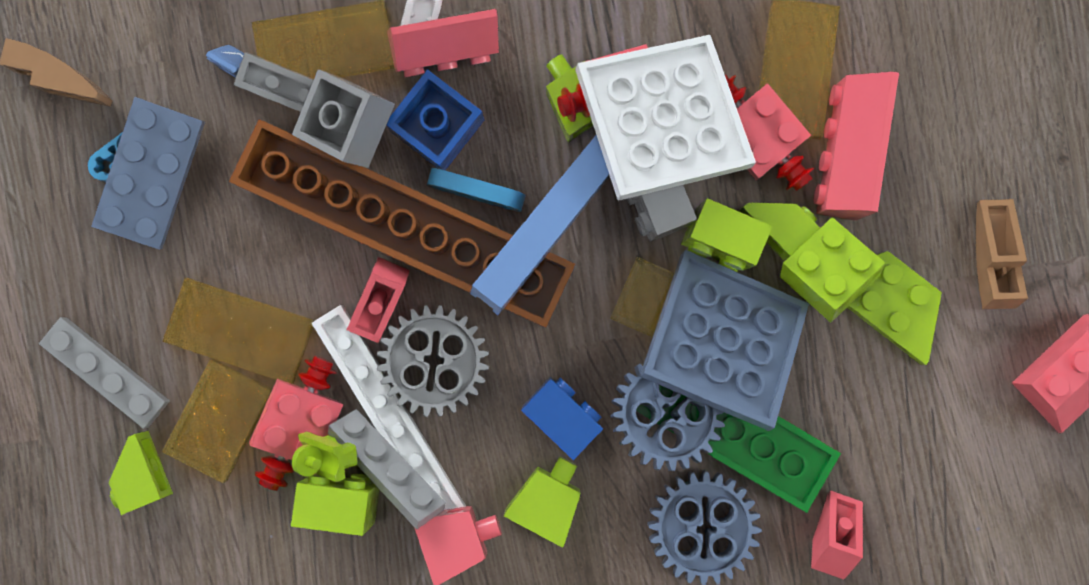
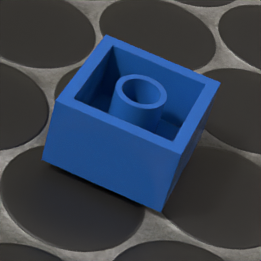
(435, 120)
(562, 418)

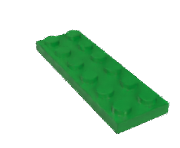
(778, 459)

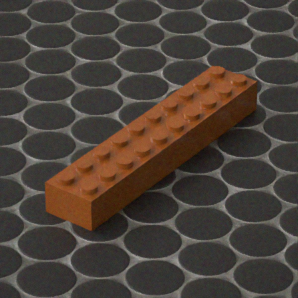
(389, 217)

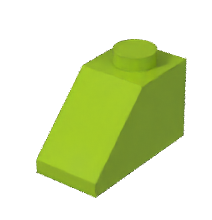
(790, 224)
(138, 475)

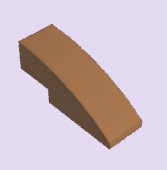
(50, 73)
(999, 255)

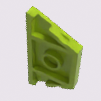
(901, 308)

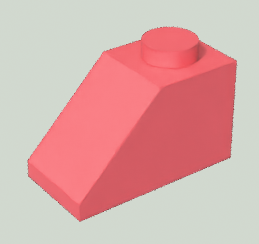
(378, 300)
(838, 536)

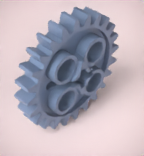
(690, 435)
(735, 526)

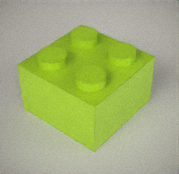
(726, 236)
(831, 269)
(336, 506)

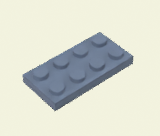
(148, 173)

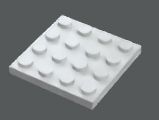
(664, 116)

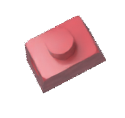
(455, 541)

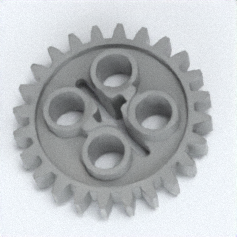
(463, 365)

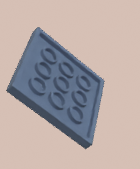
(725, 340)

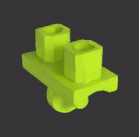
(323, 457)

